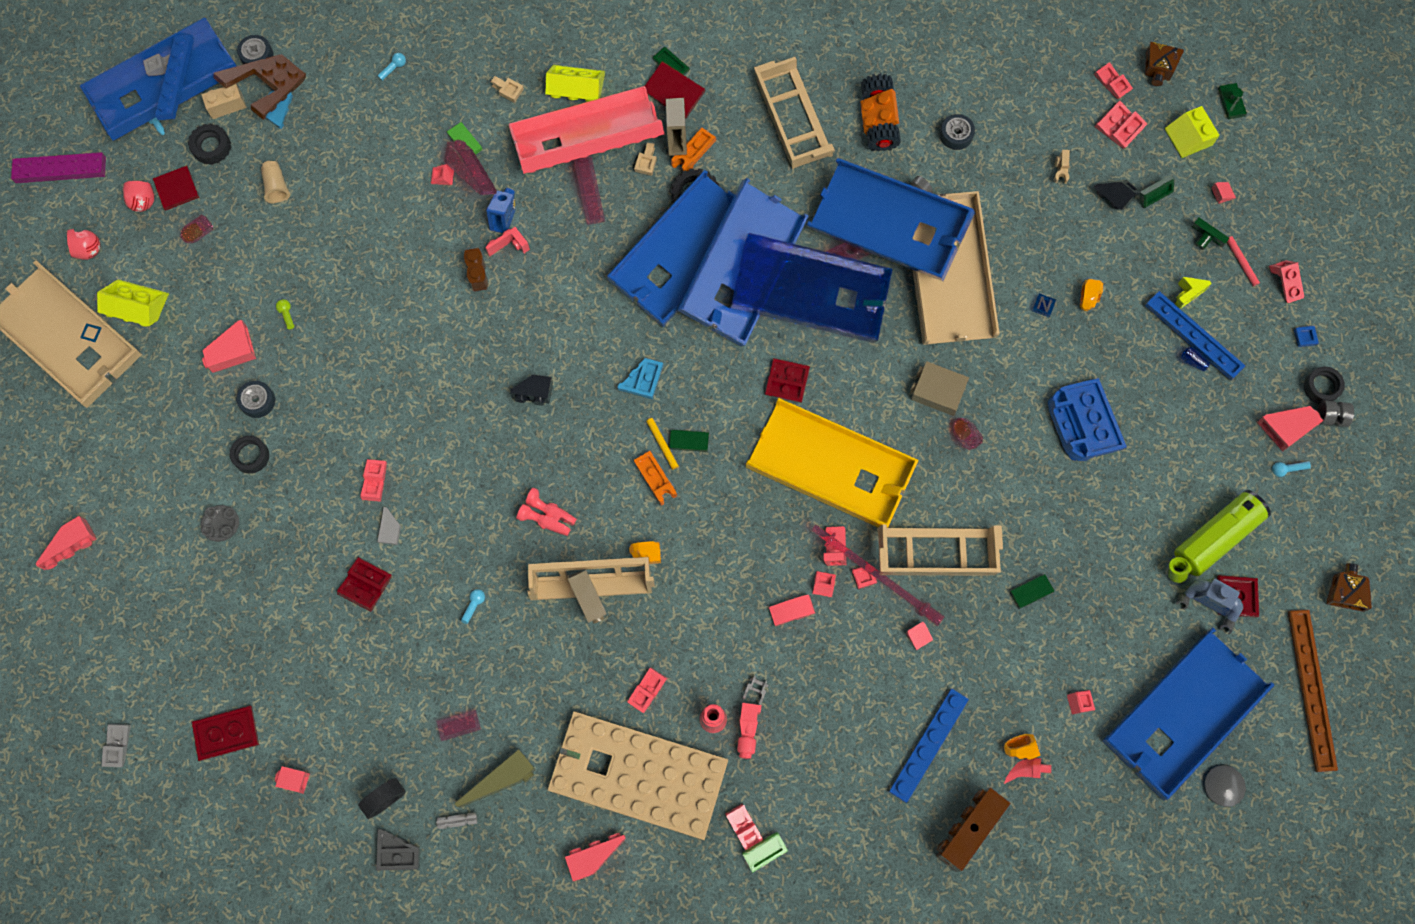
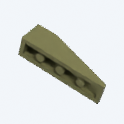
(508, 774)

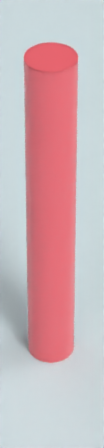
(1243, 262)

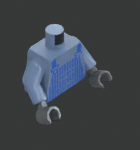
(1216, 597)

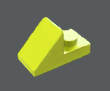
(1192, 289)

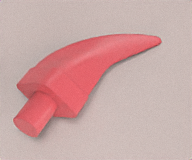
(1028, 768)

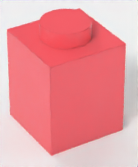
(291, 779)

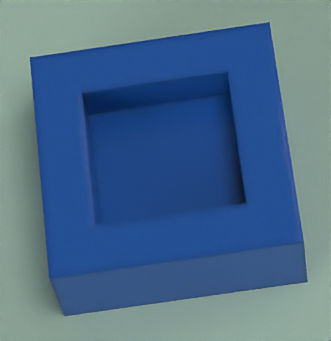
(1306, 336)

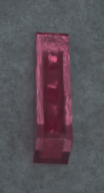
(468, 167)
(589, 190)

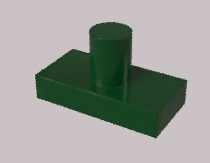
(1232, 100)
(1208, 233)

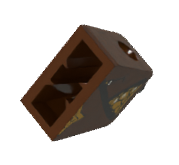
(1161, 62)
(1350, 590)

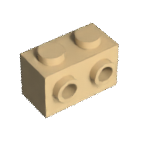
(223, 101)

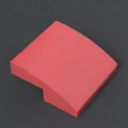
(1121, 124)

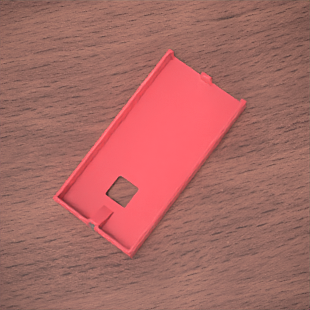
(586, 129)

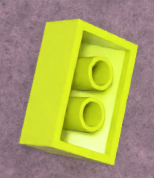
(574, 83)
(131, 302)

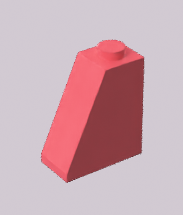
(229, 349)
(1289, 425)

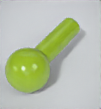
(283, 306)

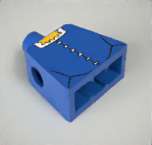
(501, 210)

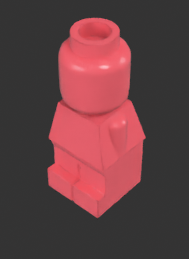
(748, 725)

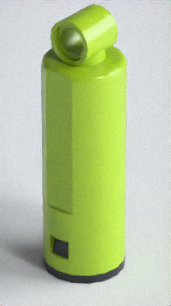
(1218, 536)

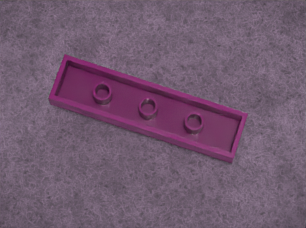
(58, 167)

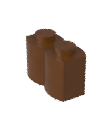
(476, 269)

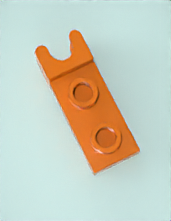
(695, 150)
(654, 476)

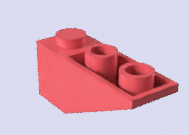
(70, 538)
(588, 861)

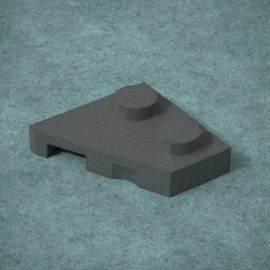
(396, 853)

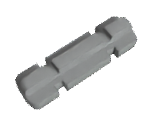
(456, 820)

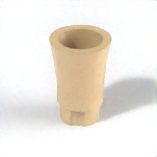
(274, 184)

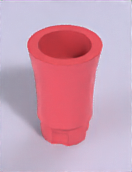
(713, 726)

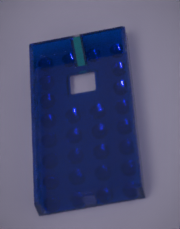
(804, 286)

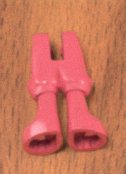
(552, 512)

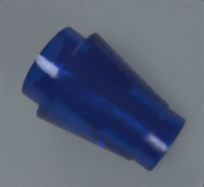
(1194, 358)

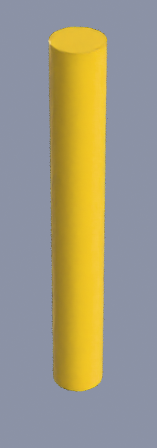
(662, 443)

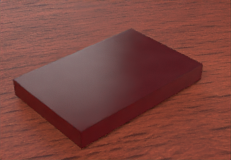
(670, 84)
(225, 733)

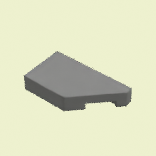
(389, 529)

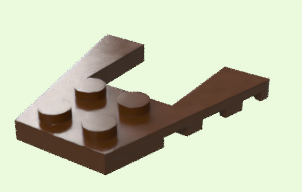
(275, 71)

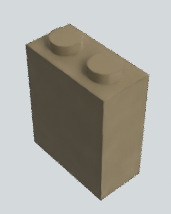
(676, 126)
(939, 388)
(587, 596)

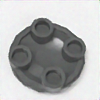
(219, 523)
(1225, 786)

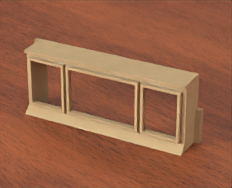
(772, 70)
(994, 543)
(605, 584)

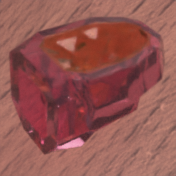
(196, 229)
(967, 433)

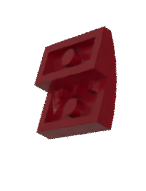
(787, 380)
(364, 584)

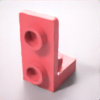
(510, 235)
(1290, 279)
(833, 556)

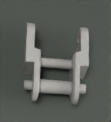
(762, 692)

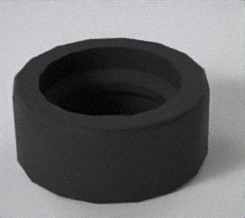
(1330, 373)
(255, 467)

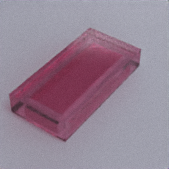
(458, 725)

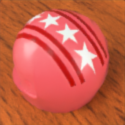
(138, 195)
(83, 244)

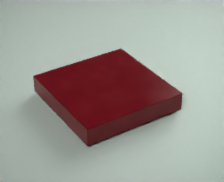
(176, 188)
(1248, 593)

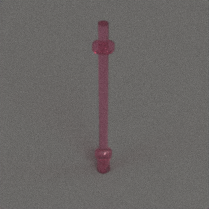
(923, 608)

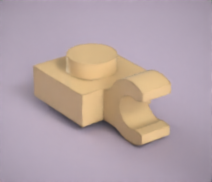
(509, 89)
(646, 162)
(1062, 163)

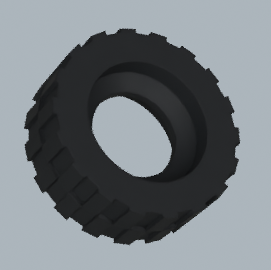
(203, 132)
(381, 798)

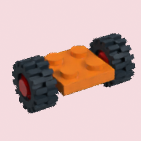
(880, 112)

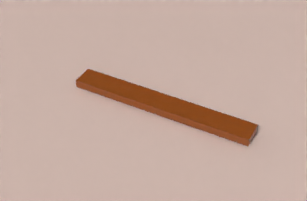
(1312, 691)

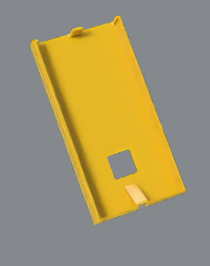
(826, 460)

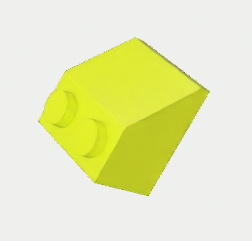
(1192, 132)

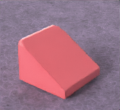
(442, 175)
(1223, 192)
(824, 584)
(919, 635)
(1080, 702)

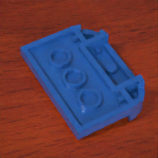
(1085, 421)

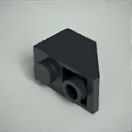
(1119, 192)
(534, 389)

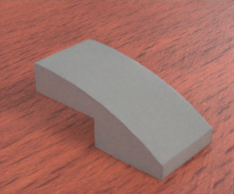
(156, 65)
(116, 747)

